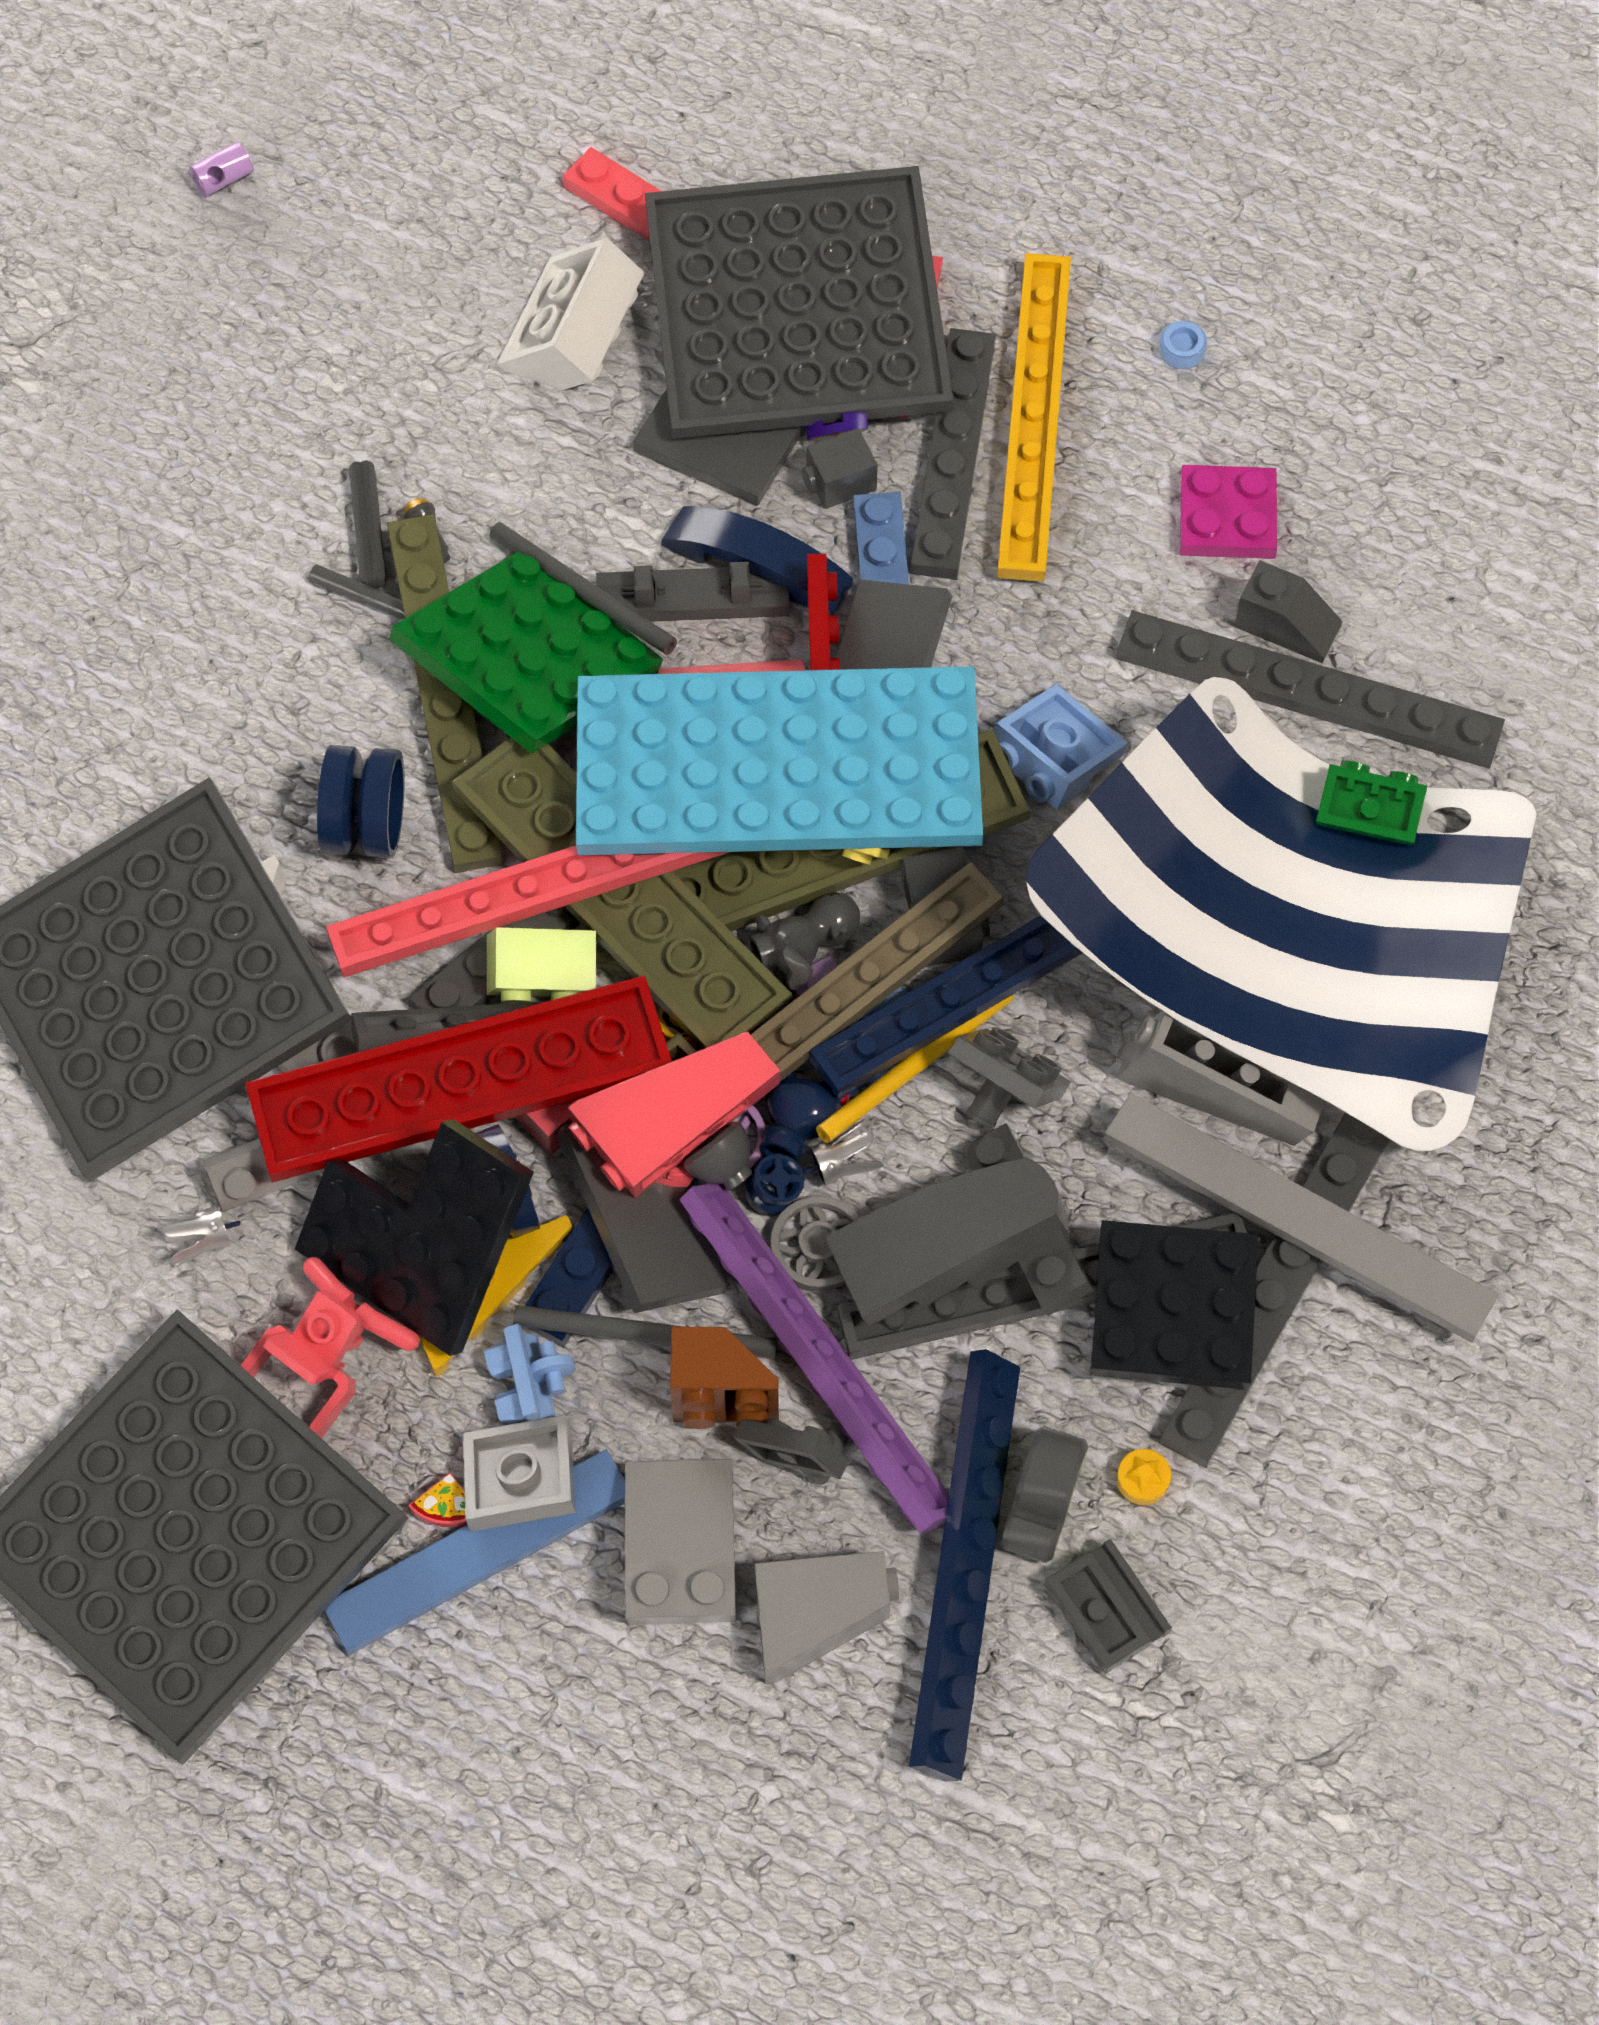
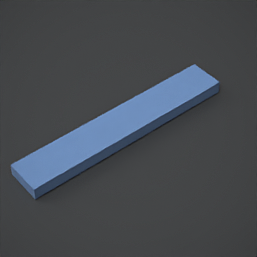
(465, 1561)

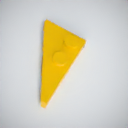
(514, 1266)

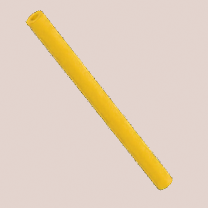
(899, 1076)

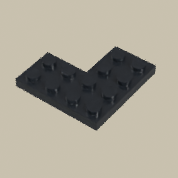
(426, 1257)

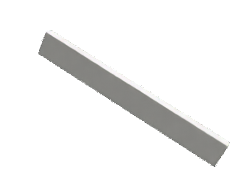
(1301, 1217)

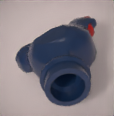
(796, 1111)

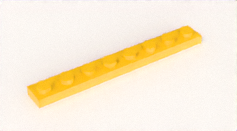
(1034, 418)

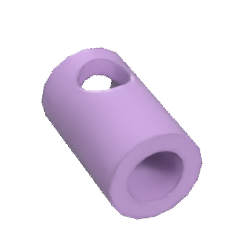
(221, 169)

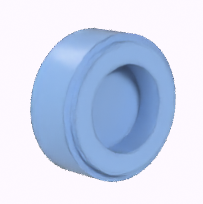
(1182, 344)

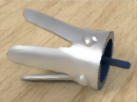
(828, 1157)
(204, 1225)

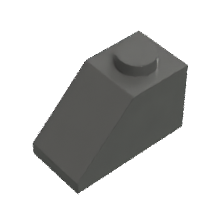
(1287, 612)

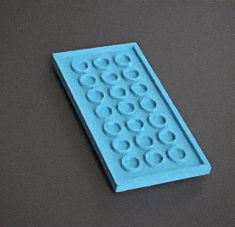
(777, 761)

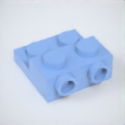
(1056, 746)

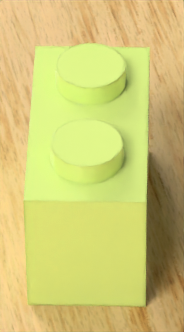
(539, 963)

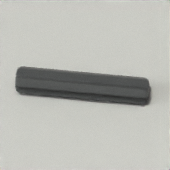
(367, 524)

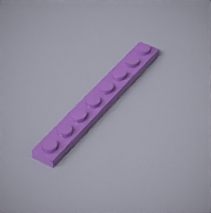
(819, 1355)

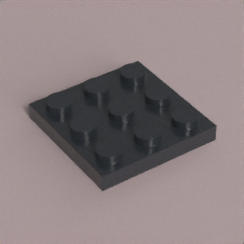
(1174, 1305)

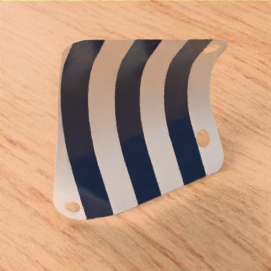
(1285, 938)

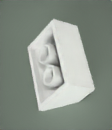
(573, 316)

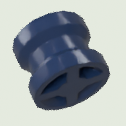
(782, 1175)

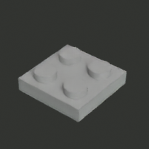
(518, 1473)

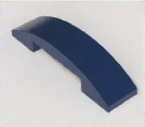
(739, 538)

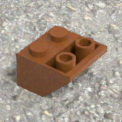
(718, 1379)

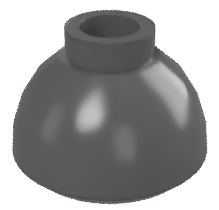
(722, 1158)

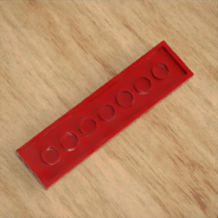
(458, 1073)

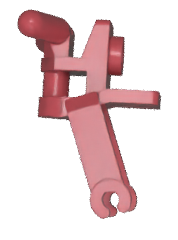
(323, 1337)

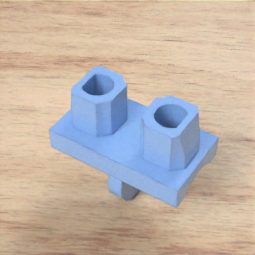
(536, 1375)

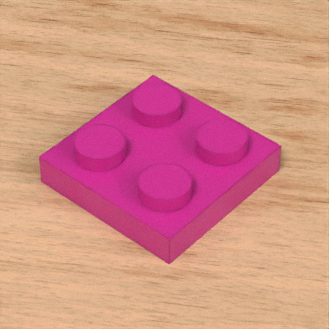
(1228, 511)

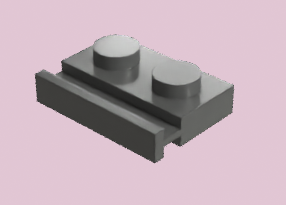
(1107, 1606)

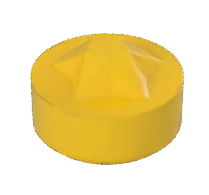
(1143, 1477)

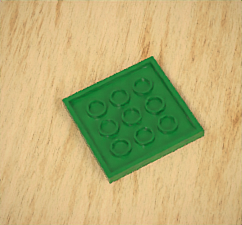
(517, 648)

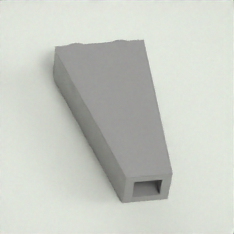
(1208, 1077)

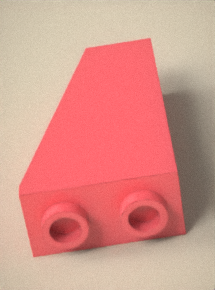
(671, 1111)

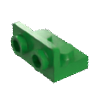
(1372, 803)

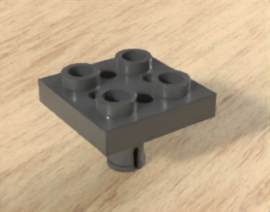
(1007, 1073)

